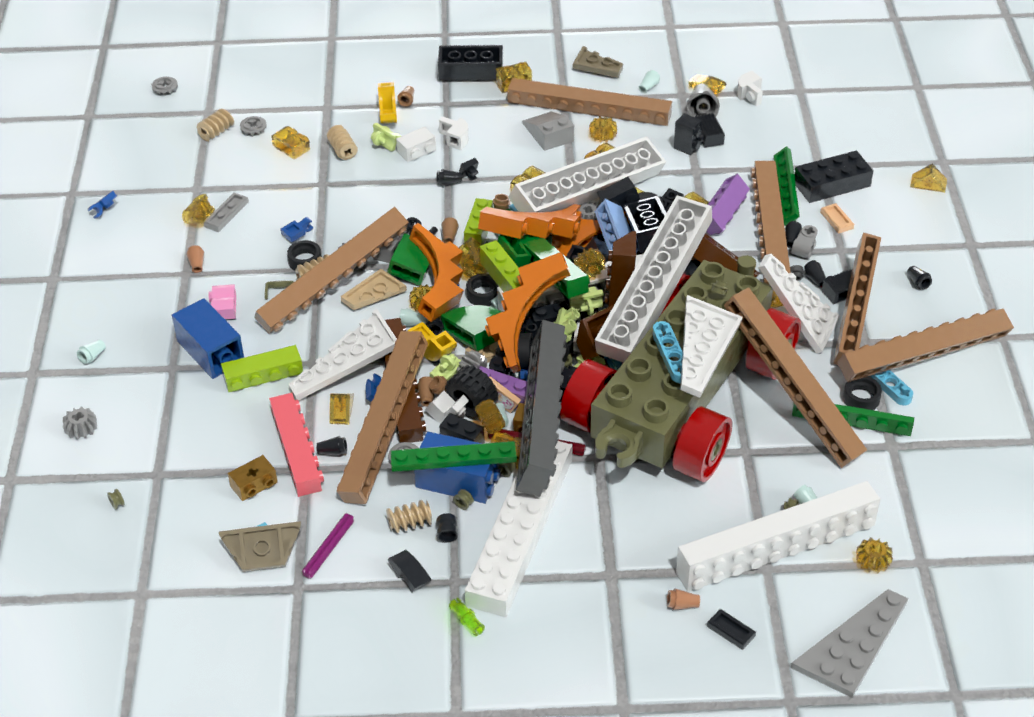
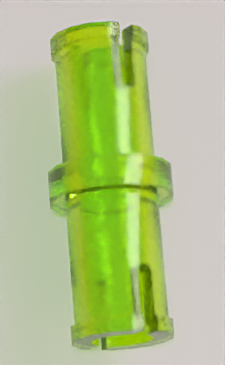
(466, 616)

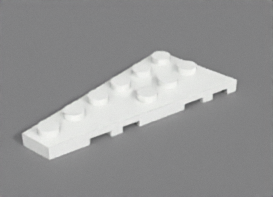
(801, 302)
(706, 338)
(349, 354)

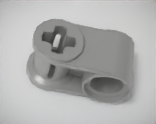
(805, 242)

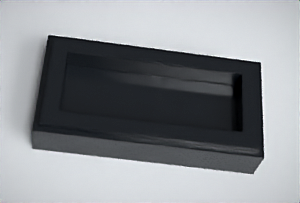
(731, 629)

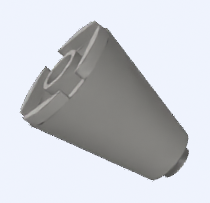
(702, 101)

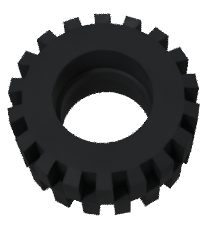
(474, 386)

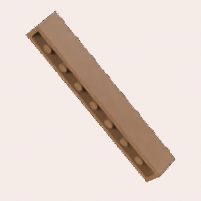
(858, 295)

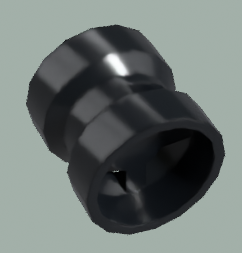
(447, 528)

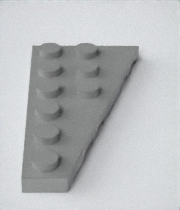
(849, 650)

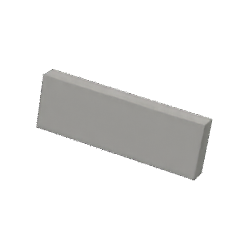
(226, 212)

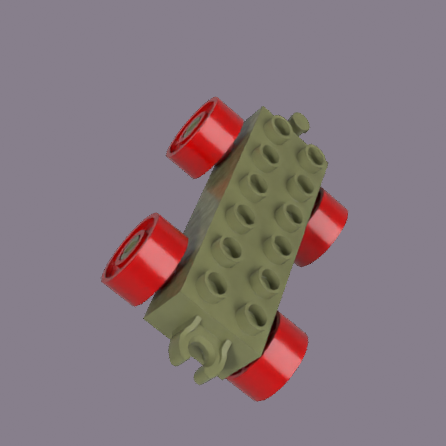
(645, 409)

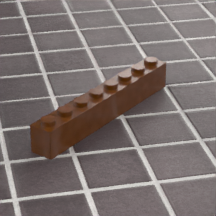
(409, 425)

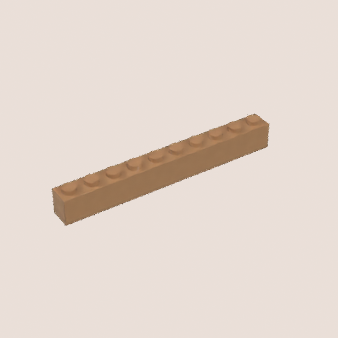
(590, 101)
(769, 212)
(331, 270)
(924, 345)
(796, 378)
(382, 418)

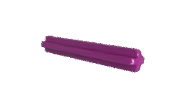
(327, 546)

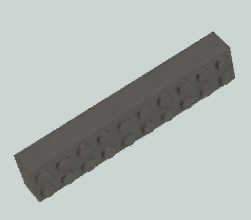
(541, 409)

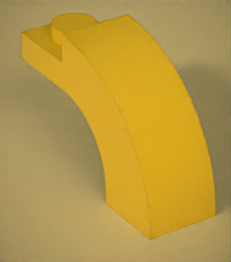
(387, 102)
(437, 344)

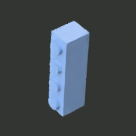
(612, 222)

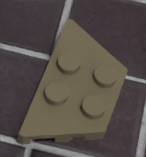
(262, 545)

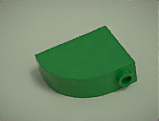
(469, 325)

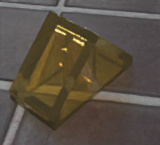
(929, 179)
(341, 408)

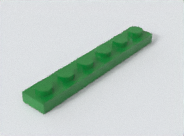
(787, 185)
(872, 419)
(453, 456)

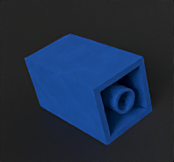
(207, 336)
(475, 479)

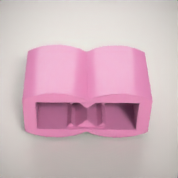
(224, 300)

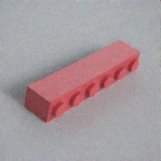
(295, 444)

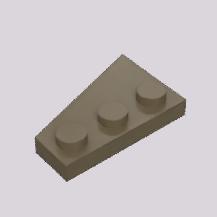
(596, 64)

